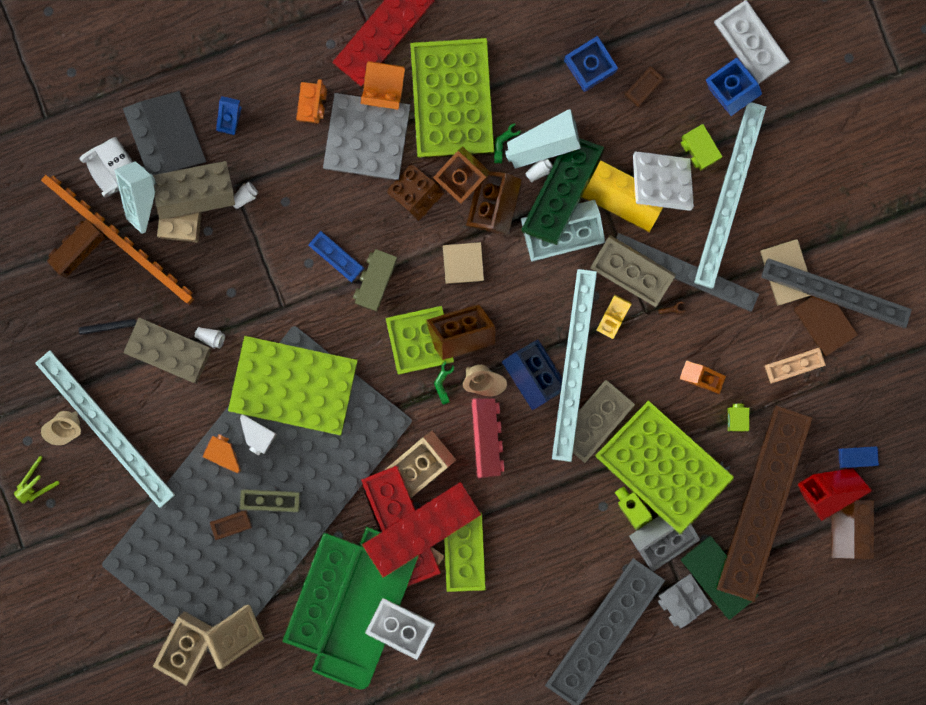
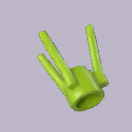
(25, 490)

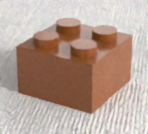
(461, 174)

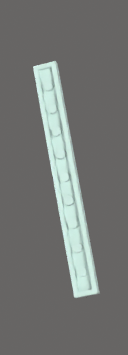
(730, 195)
(574, 365)
(105, 429)

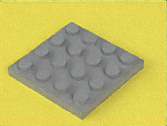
(366, 138)

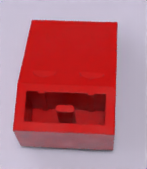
(832, 491)

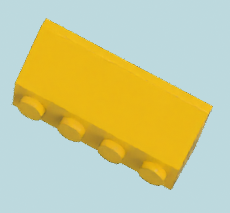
(616, 193)

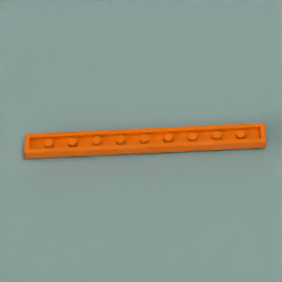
(111, 232)

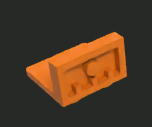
(383, 85)
(310, 102)

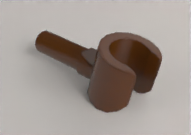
(672, 309)

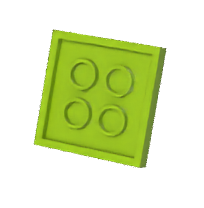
(412, 341)

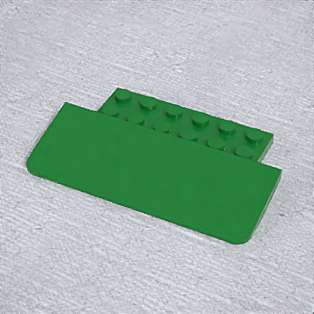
(338, 607)

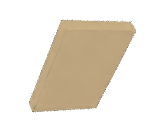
(791, 255)
(233, 636)

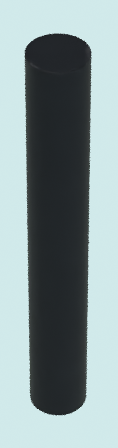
(107, 326)

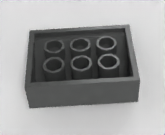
(164, 134)

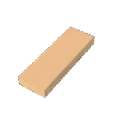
(795, 365)

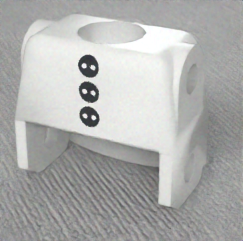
(103, 161)

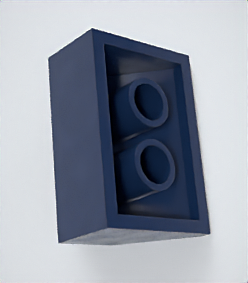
(534, 374)

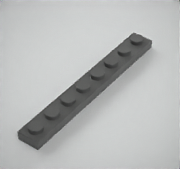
(686, 273)
(836, 293)

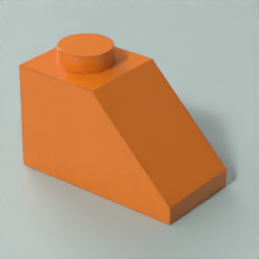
(702, 377)
(222, 453)

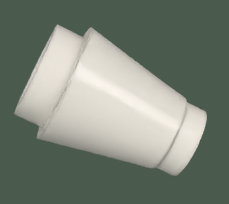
(539, 170)
(245, 194)
(211, 337)

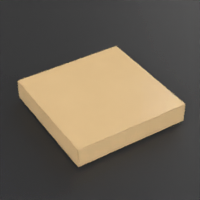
(463, 263)

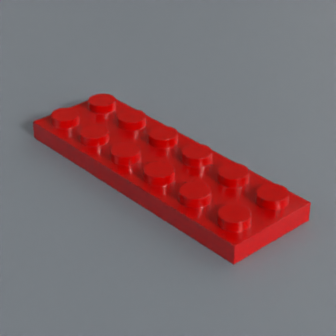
(380, 36)
(391, 504)
(421, 529)

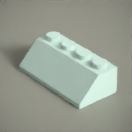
(581, 232)

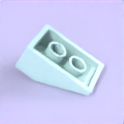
(137, 193)

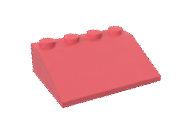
(486, 437)

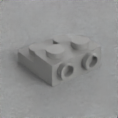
(684, 601)

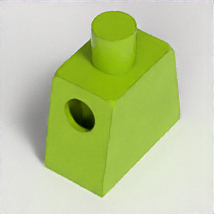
(639, 514)

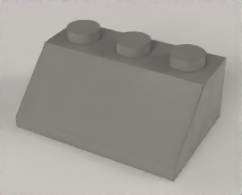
(661, 543)

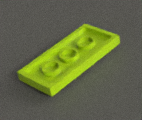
(465, 558)

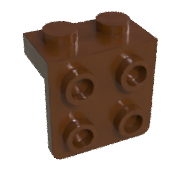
(415, 192)

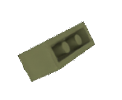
(375, 280)
(270, 500)

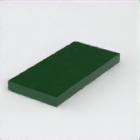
(706, 565)

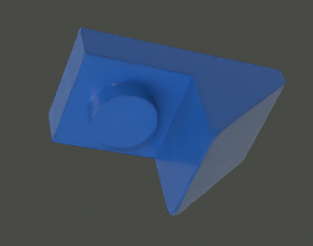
(228, 115)

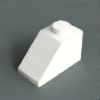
(257, 435)

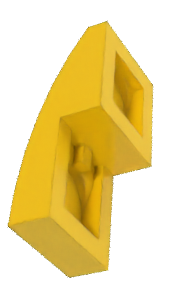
(613, 316)

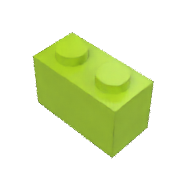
(700, 147)

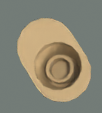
(483, 381)
(61, 428)

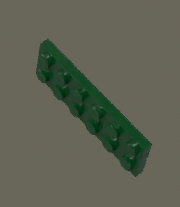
(562, 192)

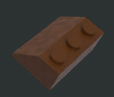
(494, 203)
(75, 248)
(461, 331)
(853, 531)

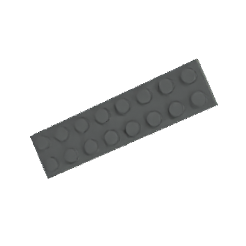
(604, 632)

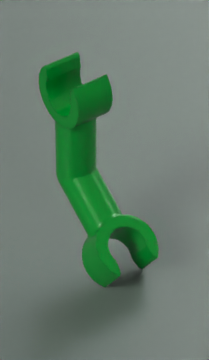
(499, 143)
(438, 383)

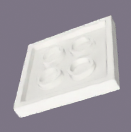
(663, 181)

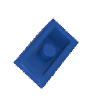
(858, 457)

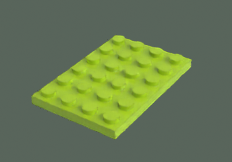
(452, 97)
(292, 385)
(664, 467)

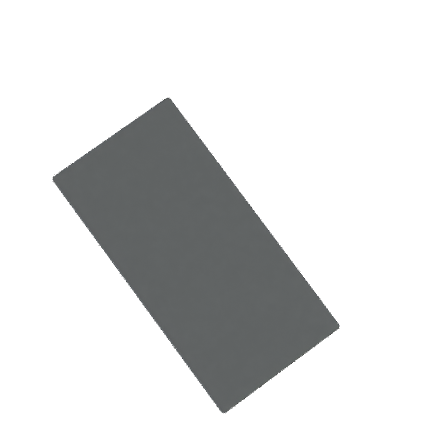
(172, 551)

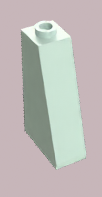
(544, 141)

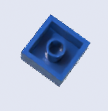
(590, 64)
(733, 86)

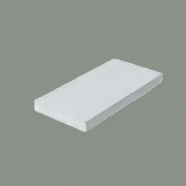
(751, 41)

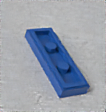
(336, 256)

